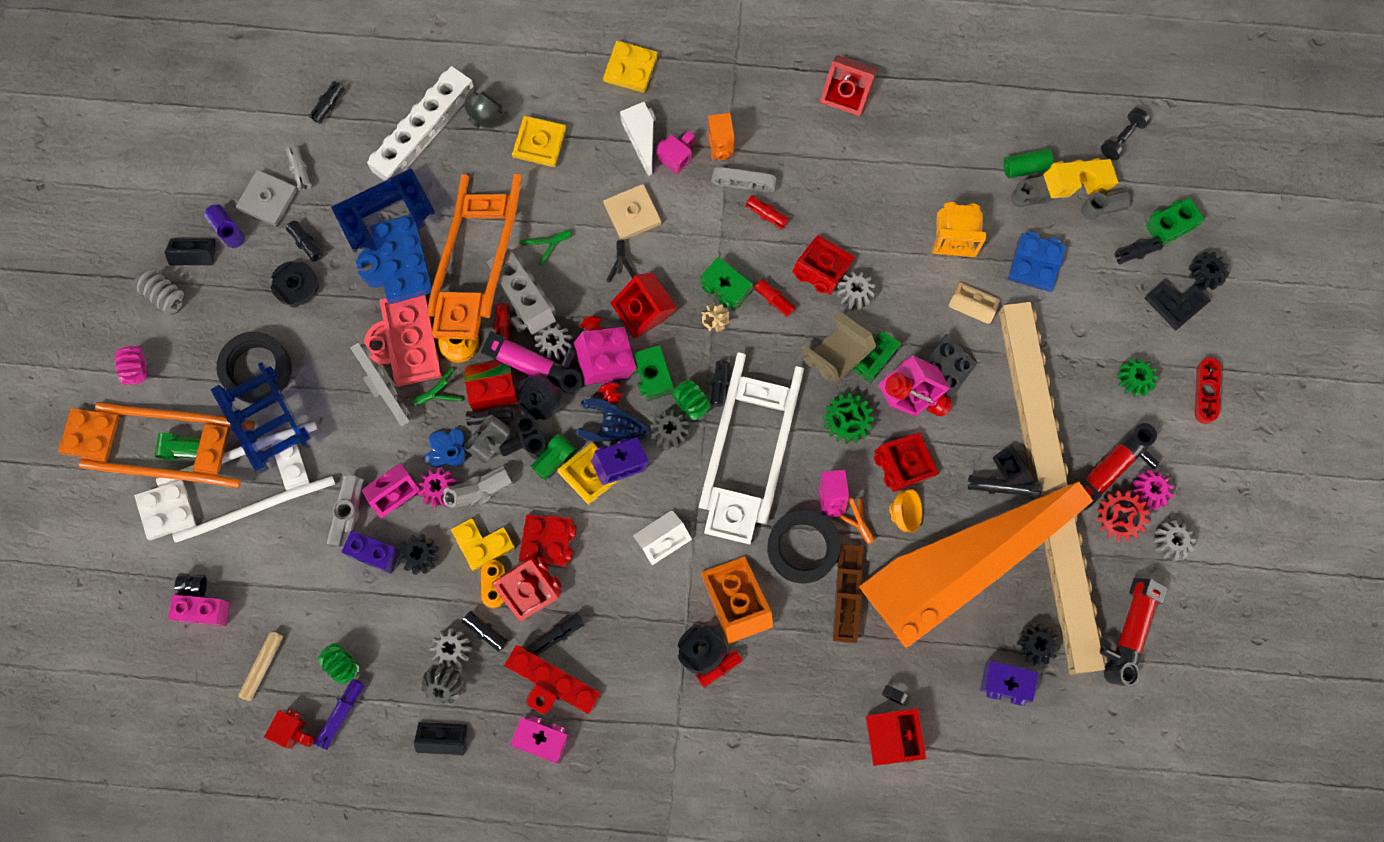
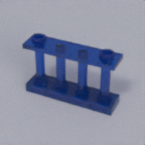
(248, 437)

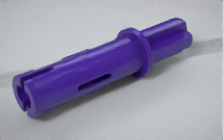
(339, 714)

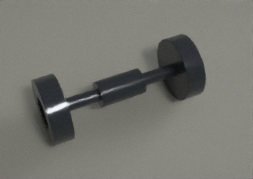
(1138, 119)

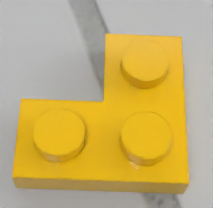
(479, 549)

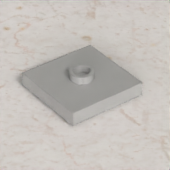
(266, 198)

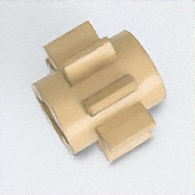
(715, 317)

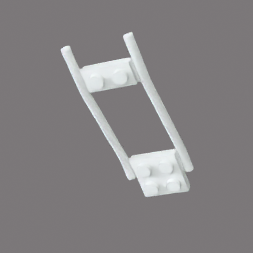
(169, 509)
(733, 513)

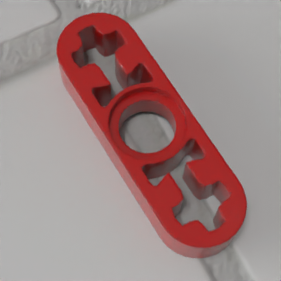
(1215, 382)

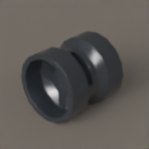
(190, 585)

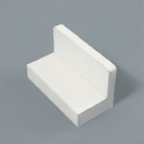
(662, 537)

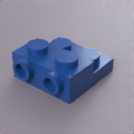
(1036, 261)

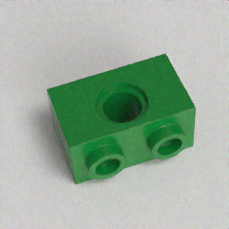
(653, 360)

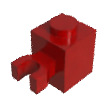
(287, 730)

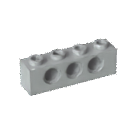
(523, 294)

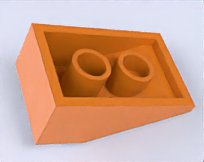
(737, 600)

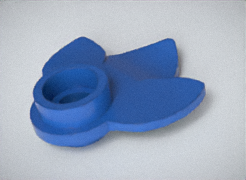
(443, 446)

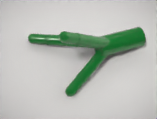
(551, 240)
(431, 394)

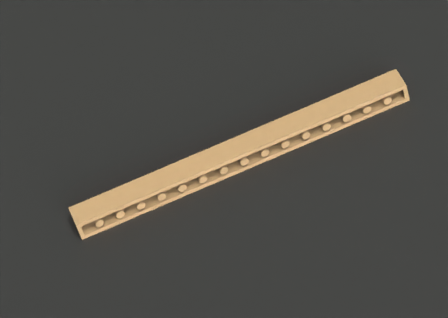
(1046, 466)

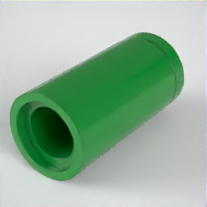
(1028, 163)

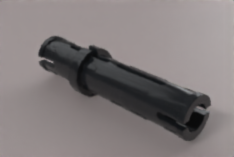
(1000, 486)
(555, 635)

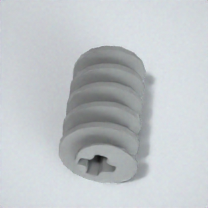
(159, 291)

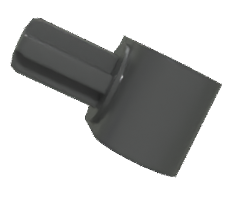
(487, 438)

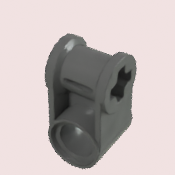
(1031, 192)

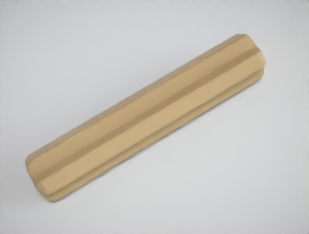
(260, 666)

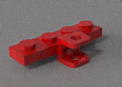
(550, 682)

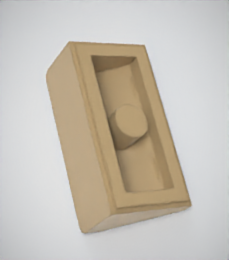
(974, 303)

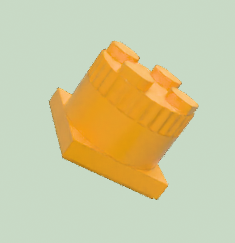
(959, 230)

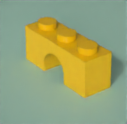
(1066, 178)

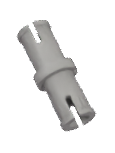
(298, 168)

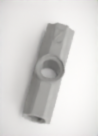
(348, 497)

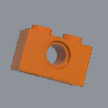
(720, 136)

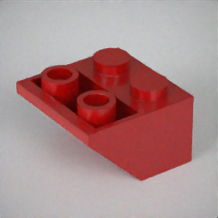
(895, 737)

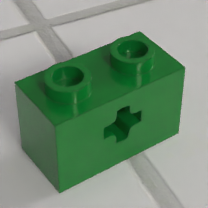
(722, 273)

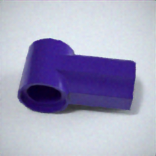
(224, 226)

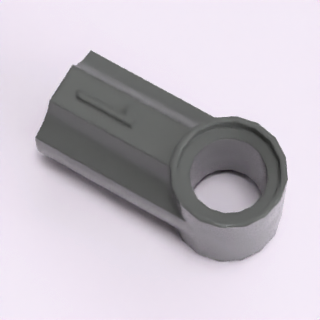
(1105, 203)

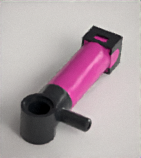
(529, 362)

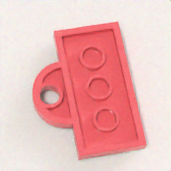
(406, 341)

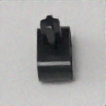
(525, 438)

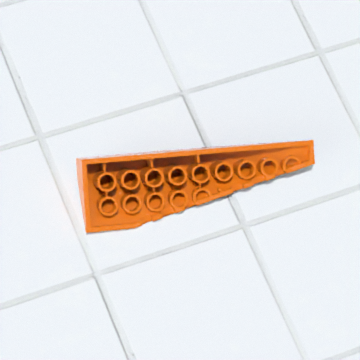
(940, 578)

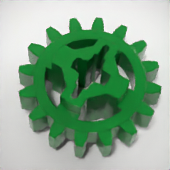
(840, 414)

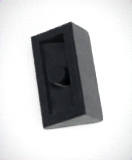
(190, 251)
(1012, 467)
(440, 738)

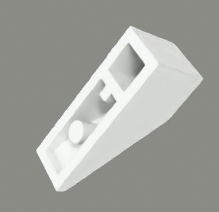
(640, 130)

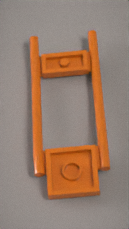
(460, 313)
(92, 435)

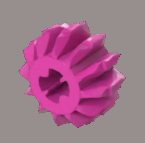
(131, 365)
(429, 493)
(1161, 493)

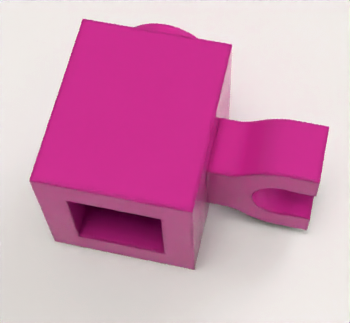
(676, 153)

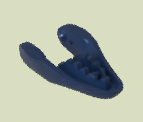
(615, 424)

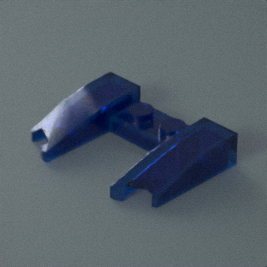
(352, 210)

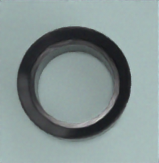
(895, 695)

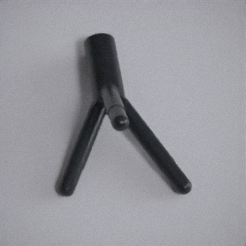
(621, 259)

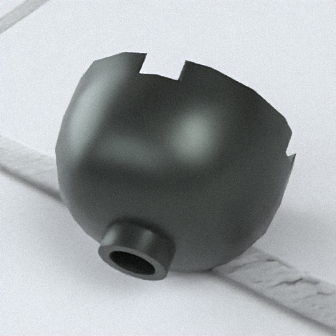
(483, 110)

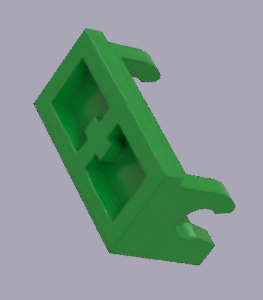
(878, 358)

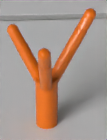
(860, 524)

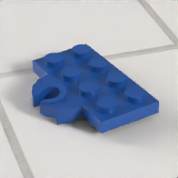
(398, 261)

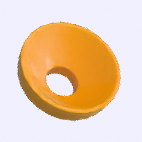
(458, 352)
(907, 511)

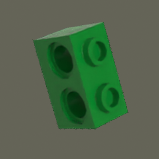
(1175, 223)

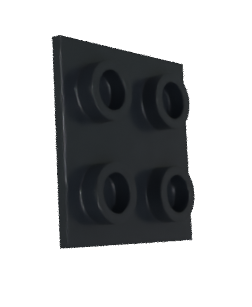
(952, 362)

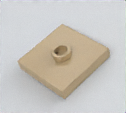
(632, 212)

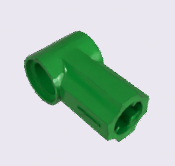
(172, 446)
(557, 452)

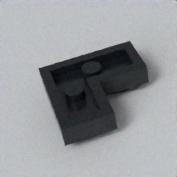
(1175, 309)

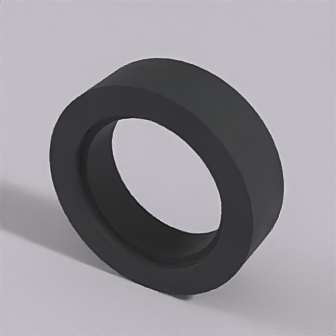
(242, 343)
(813, 519)

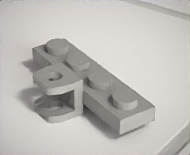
(380, 382)

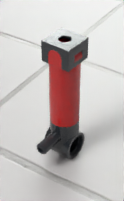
(1119, 461)
(1123, 665)

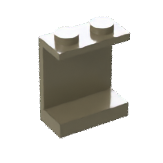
(841, 349)

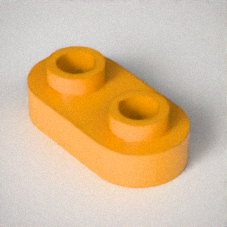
(486, 584)

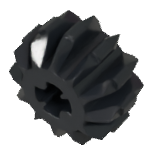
(1208, 271)
(426, 557)
(1042, 653)

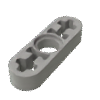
(743, 179)

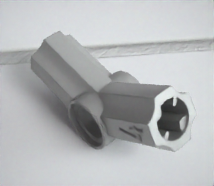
(477, 489)

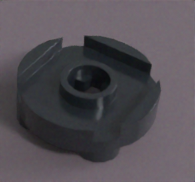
(294, 296)
(546, 390)
(706, 661)

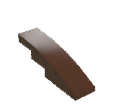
(848, 594)

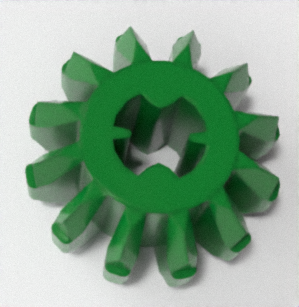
(1141, 385)
(691, 399)
(338, 663)

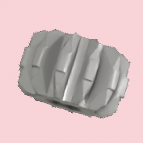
(856, 298)
(544, 342)
(1169, 532)
(455, 640)

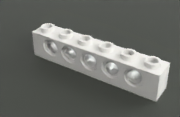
(421, 136)

